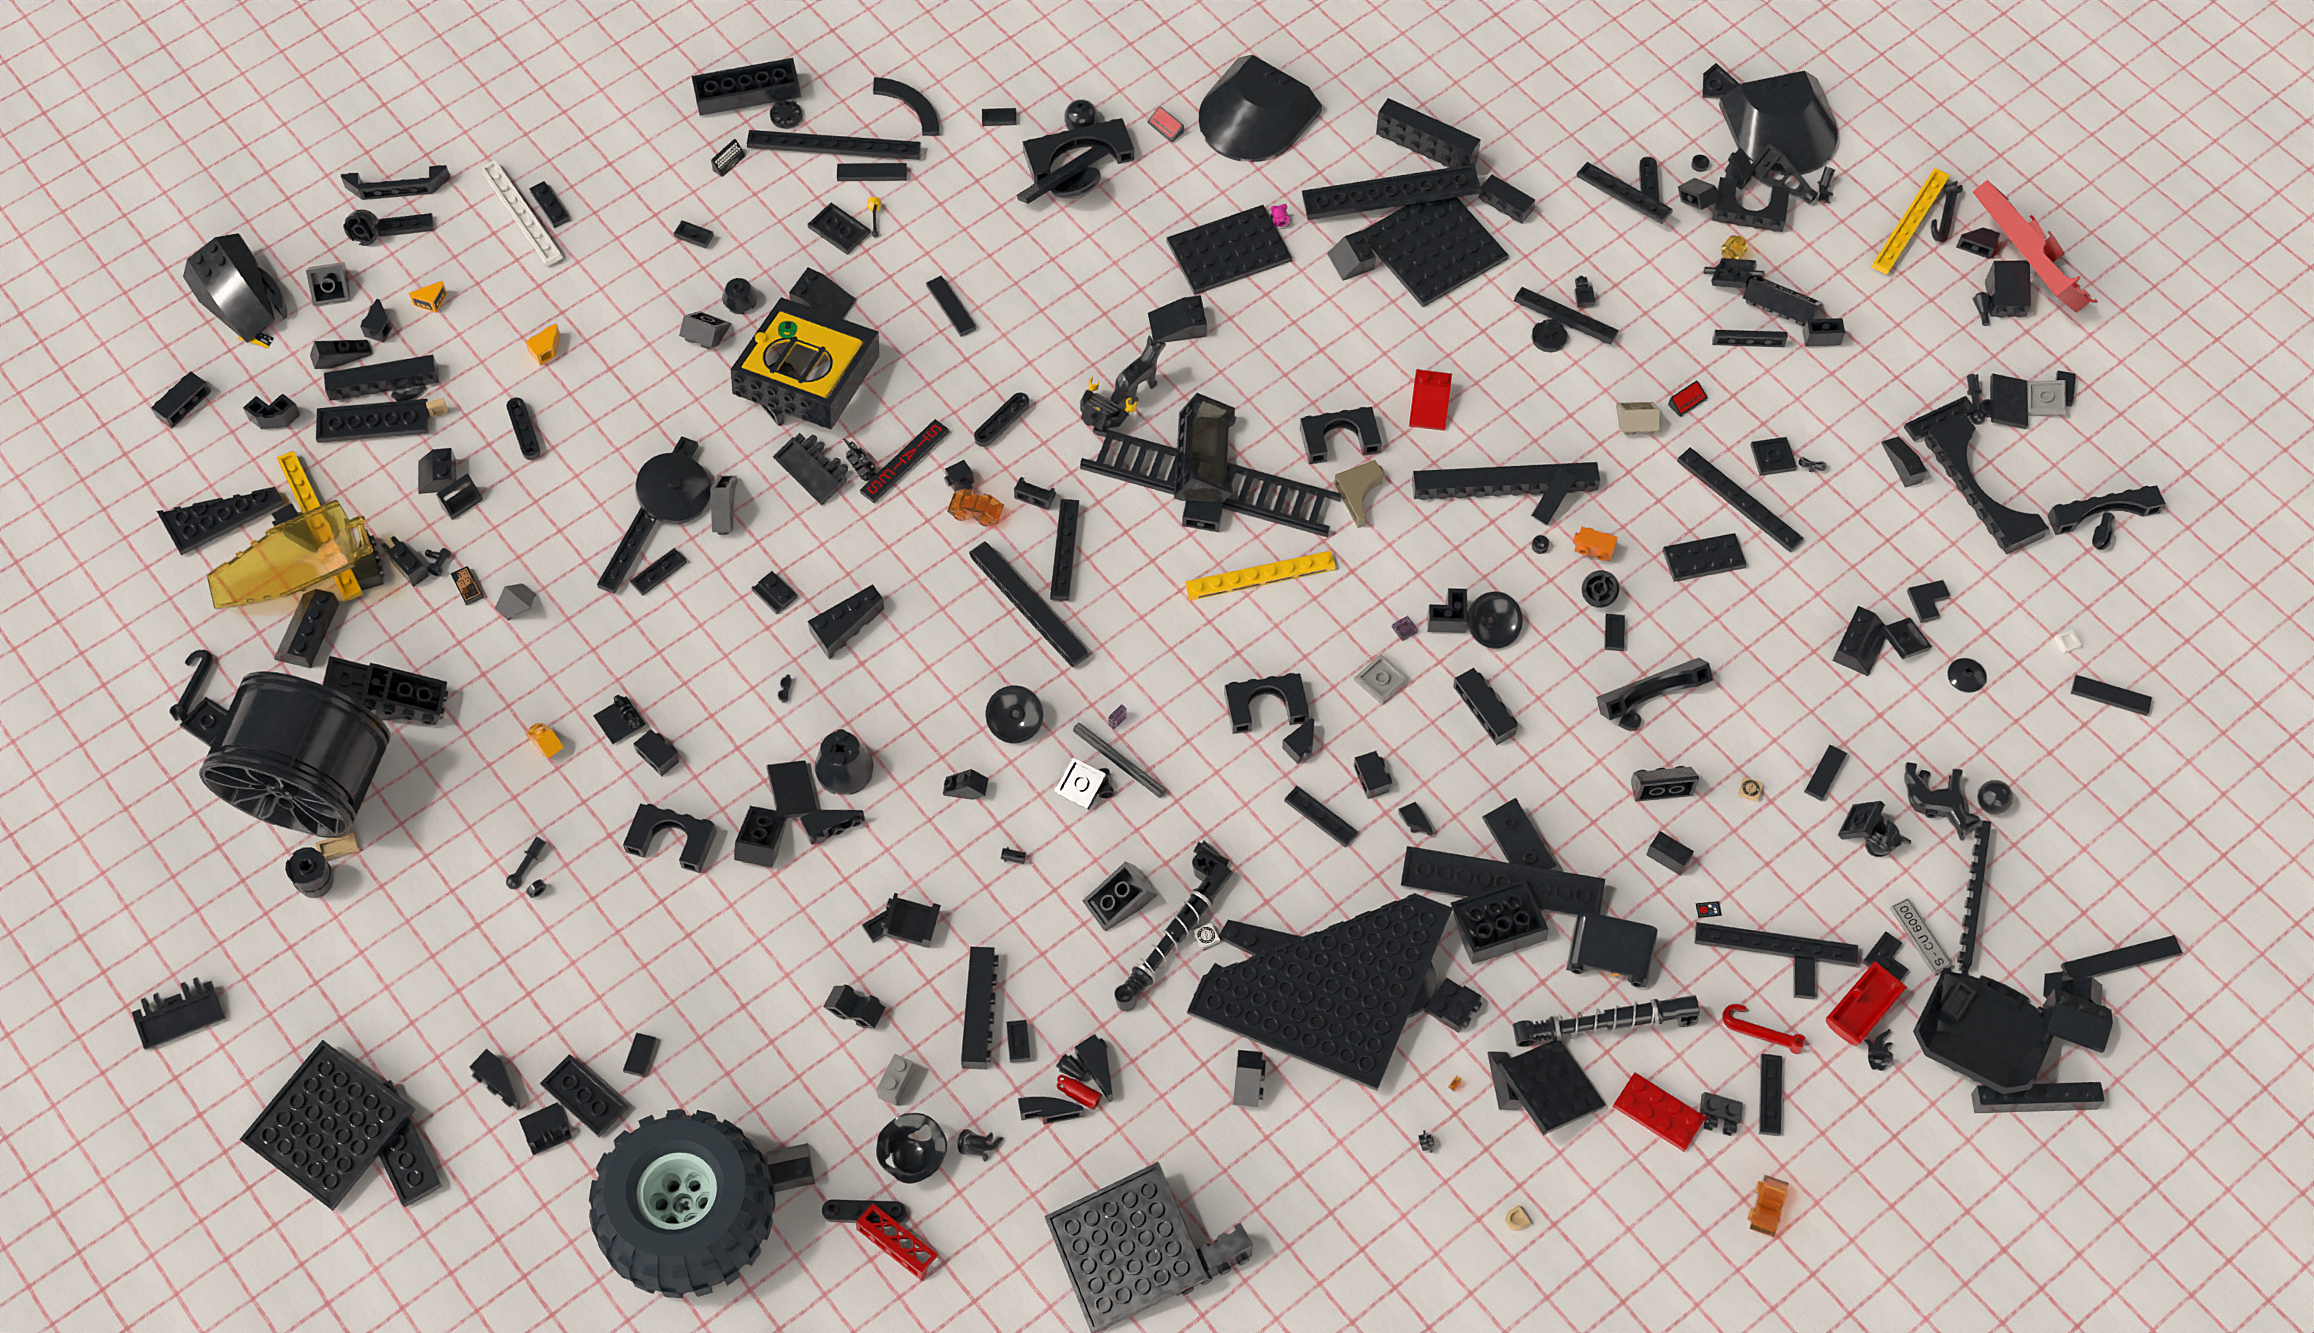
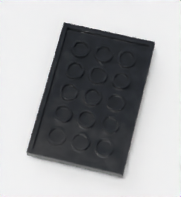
(1228, 249)

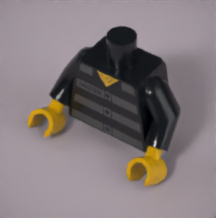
(1101, 411)

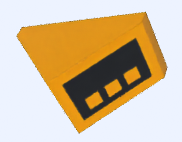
(429, 297)

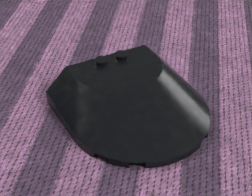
(1256, 111)
(1787, 114)

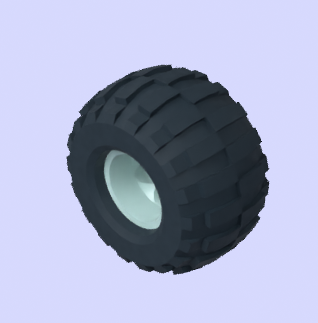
(705, 1242)

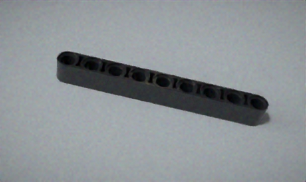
(1029, 604)

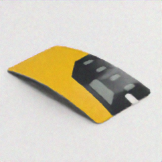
(261, 340)

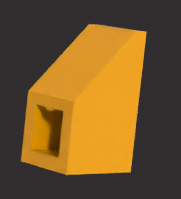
(544, 344)
(544, 739)

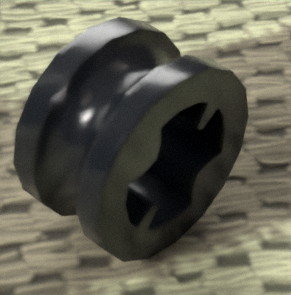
(1542, 540)

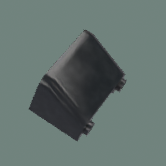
(1612, 947)

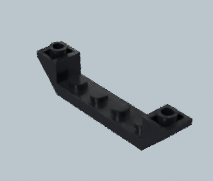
(399, 188)

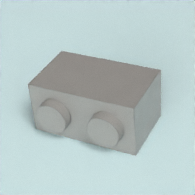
(895, 1079)

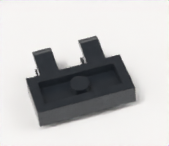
(1719, 1107)

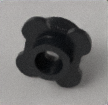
(1426, 1141)

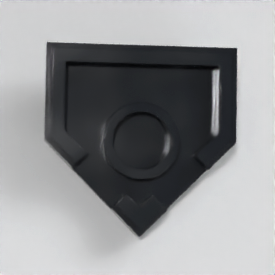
(1717, 82)

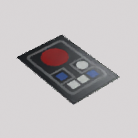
(1708, 909)

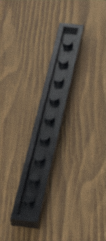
(833, 144)
(636, 535)

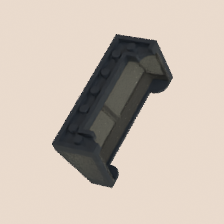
(1203, 451)

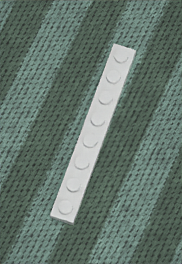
(521, 213)

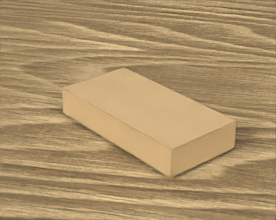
(338, 847)

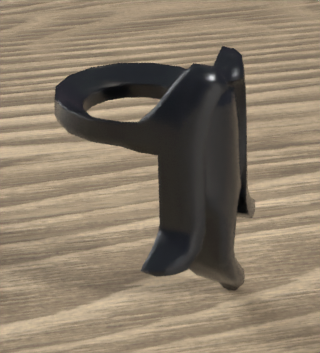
(1877, 1055)
(976, 1144)

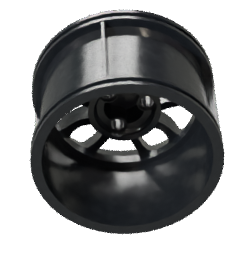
(295, 754)

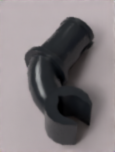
(1824, 184)

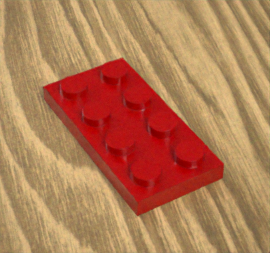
(1659, 1111)

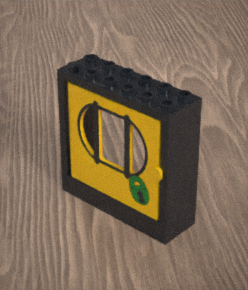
(798, 396)

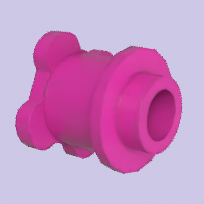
(1280, 215)

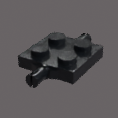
(1733, 272)

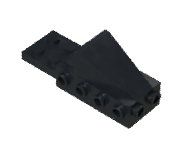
(388, 690)

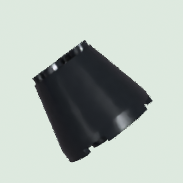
(843, 763)

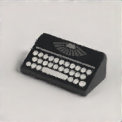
(727, 158)

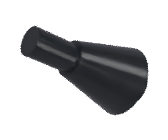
(1982, 303)
(1205, 848)

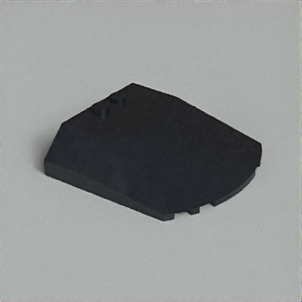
(1995, 1039)

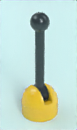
(874, 205)

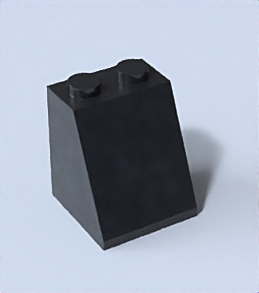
(2009, 288)

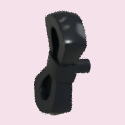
(1804, 462)

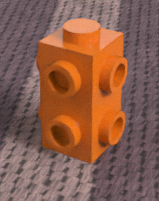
(1595, 543)

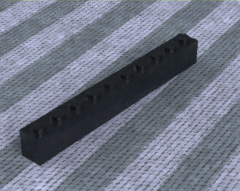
(1500, 480)

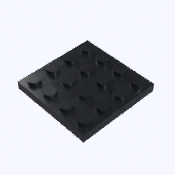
(1551, 1086)

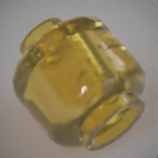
(1734, 247)

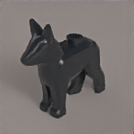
(1137, 372)
(1940, 802)

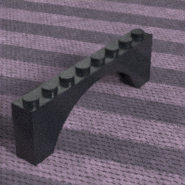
(2008, 527)

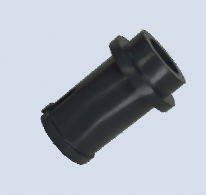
(1013, 855)

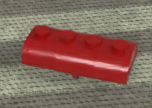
(1865, 1004)

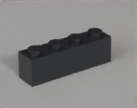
(1485, 706)

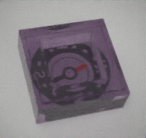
(1404, 628)
(1117, 716)

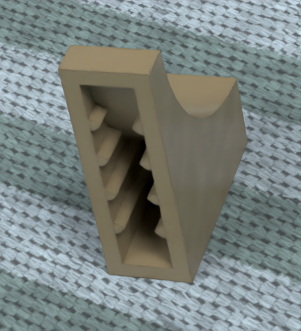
(1355, 485)

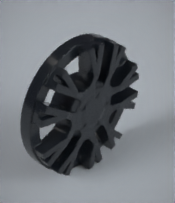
(785, 114)

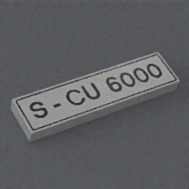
(1921, 936)

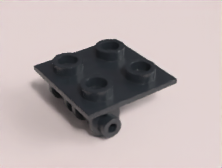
(857, 459)
(619, 719)
(545, 1128)

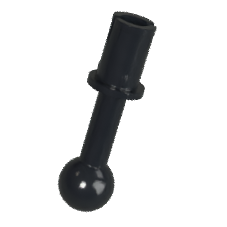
(1974, 390)
(514, 880)

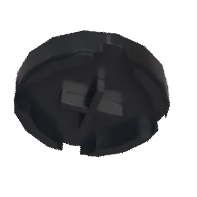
(1549, 336)

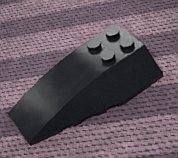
(230, 285)

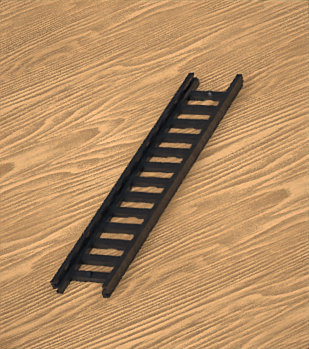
(1229, 504)

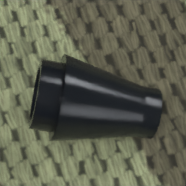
(1070, 1067)

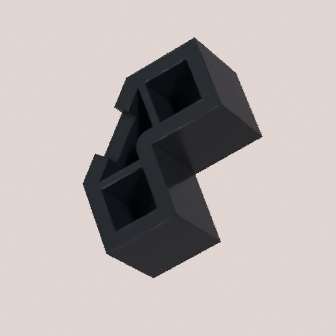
(276, 415)
(2084, 988)
(846, 1003)

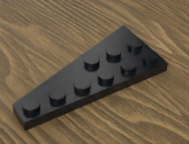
(209, 519)

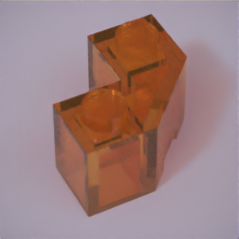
(982, 508)
(1768, 1205)

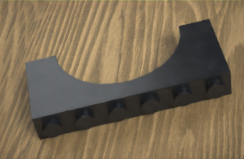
(1043, 151)

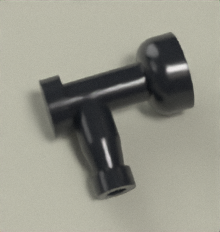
(436, 568)
(1106, 790)

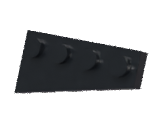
(1253, 938)

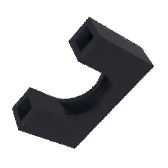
(1730, 211)
(1359, 421)
(1286, 688)
(651, 820)

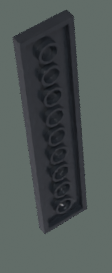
(1391, 192)
(1475, 875)

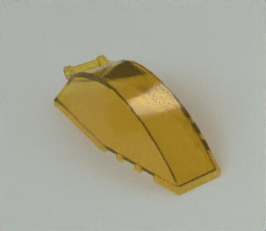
(291, 558)

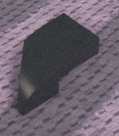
(1415, 819)

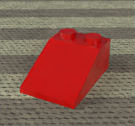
(1430, 399)

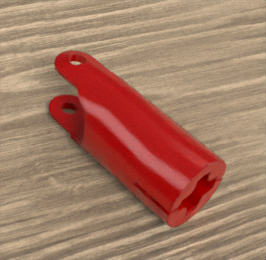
(1079, 1092)

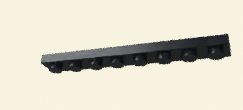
(1740, 499)
(1972, 902)
(1776, 944)

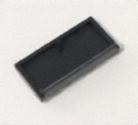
(1517, 836)

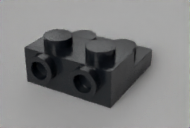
(1454, 1005)

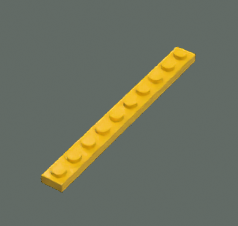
(307, 501)

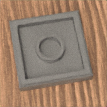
(2046, 397)
(1381, 679)

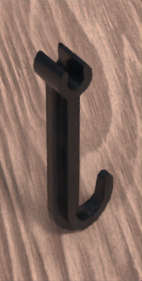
(1951, 191)
(180, 710)

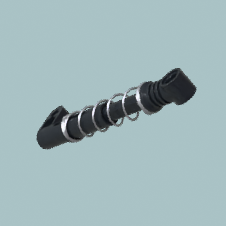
(1200, 900)
(1683, 1009)

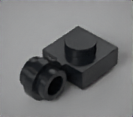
(1583, 294)

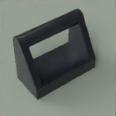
(460, 501)

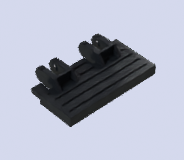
(809, 466)
(179, 1016)

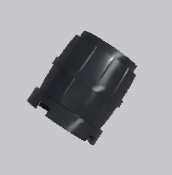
(309, 872)

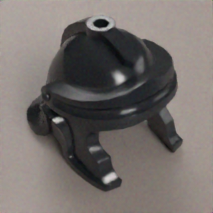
(1884, 838)

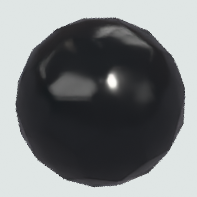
(1995, 797)

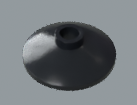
(1962, 680)

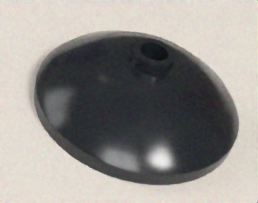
(1079, 184)
(1505, 615)
(1000, 714)

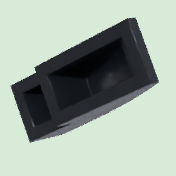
(1049, 1109)

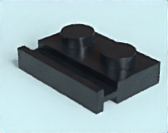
(774, 592)

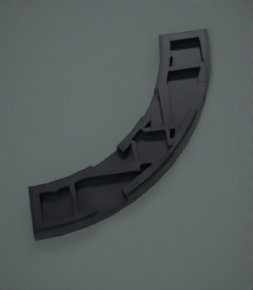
(913, 99)

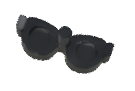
(785, 684)

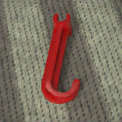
(1794, 1043)

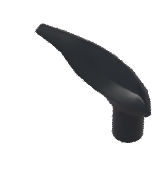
(407, 395)

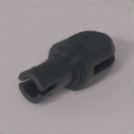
(2104, 532)

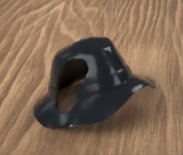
(912, 1158)

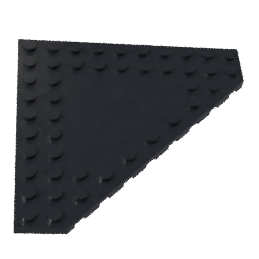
(1334, 992)

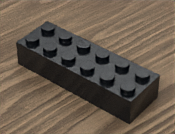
(746, 86)
(1426, 135)

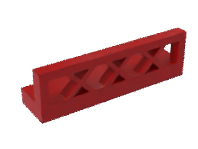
(890, 1247)

